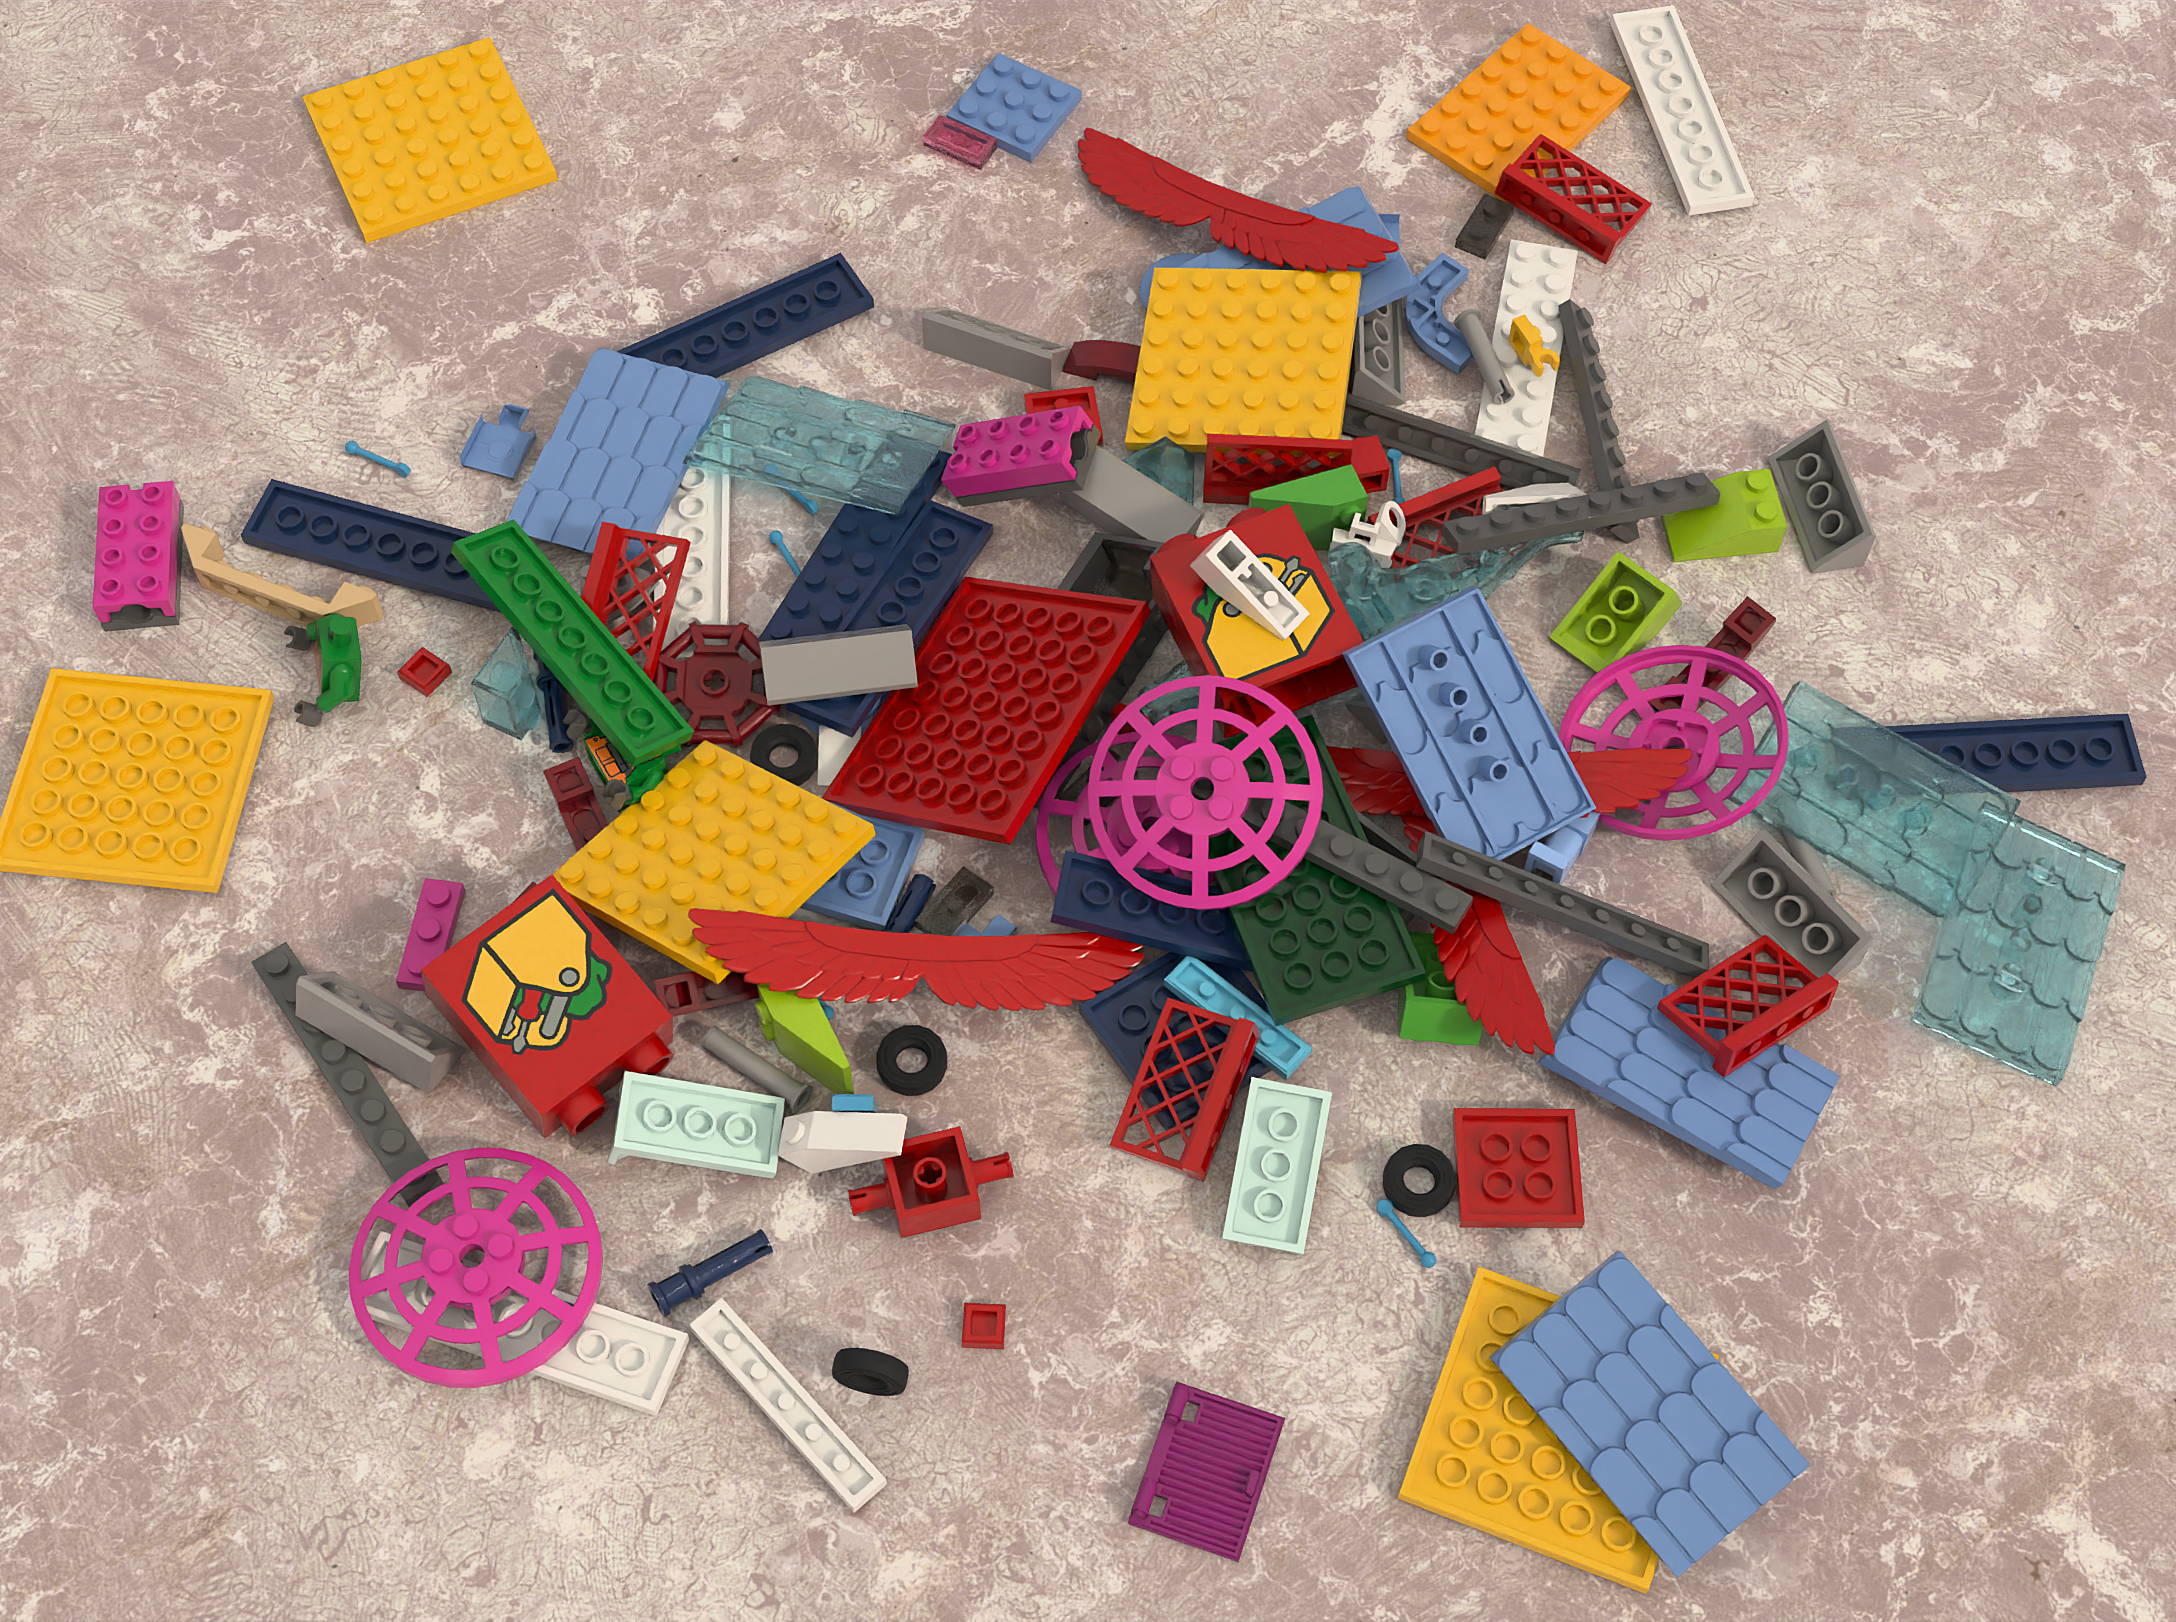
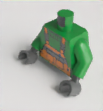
(336, 661)
(621, 781)

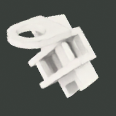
(1383, 534)

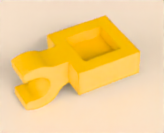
(1527, 343)

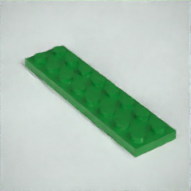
(572, 642)

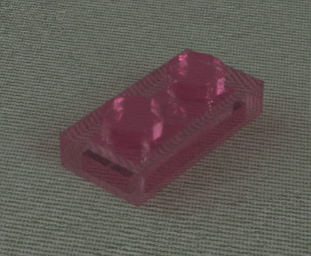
(960, 142)

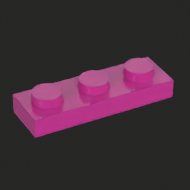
(430, 929)

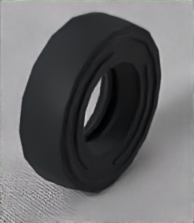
(790, 736)
(911, 1037)
(1430, 1159)
(870, 1371)

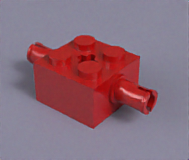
(933, 1206)

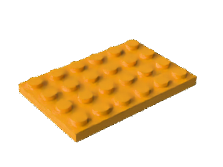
(1510, 100)

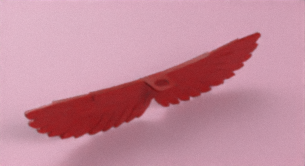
(1254, 225)
(1612, 778)
(882, 964)
(1488, 966)

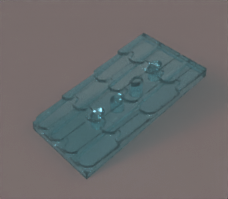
(821, 444)
(1870, 798)
(2019, 943)

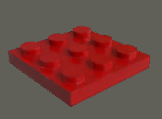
(1517, 1168)

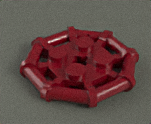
(700, 668)

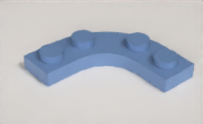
(1427, 320)

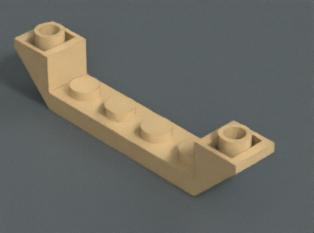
(275, 599)

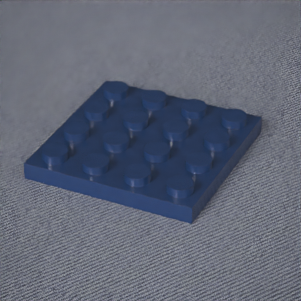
(1126, 1020)

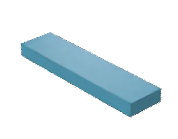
(1205, 989)

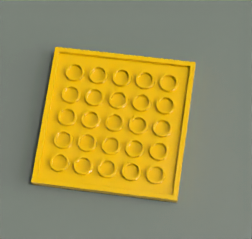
(429, 139)
(1244, 356)
(133, 780)
(710, 840)
(1500, 1466)

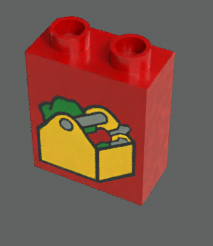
(1228, 643)
(550, 1008)

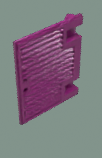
(1207, 1471)

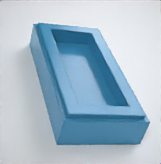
(854, 1103)

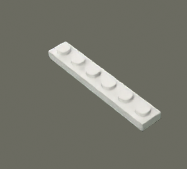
(788, 1405)

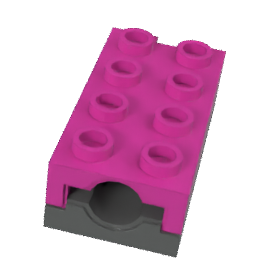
(1021, 456)
(138, 556)

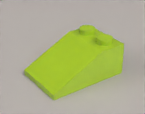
(1742, 522)
(1616, 614)
(804, 1037)

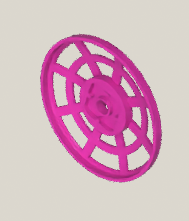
(1685, 729)
(1220, 811)
(1116, 824)
(479, 1285)

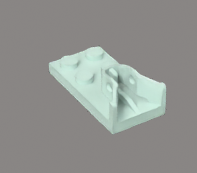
(697, 1125)
(1277, 1166)

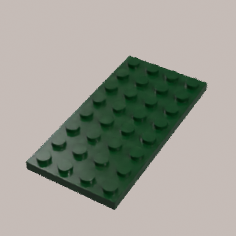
(1315, 933)

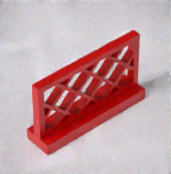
(1562, 212)
(1231, 483)
(1438, 504)
(607, 569)
(1769, 1021)
(1219, 1095)

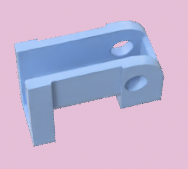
(1561, 848)

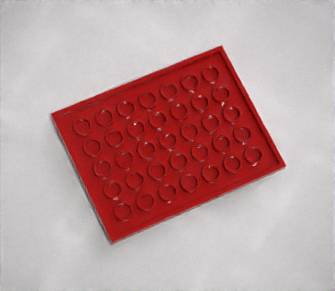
(993, 708)

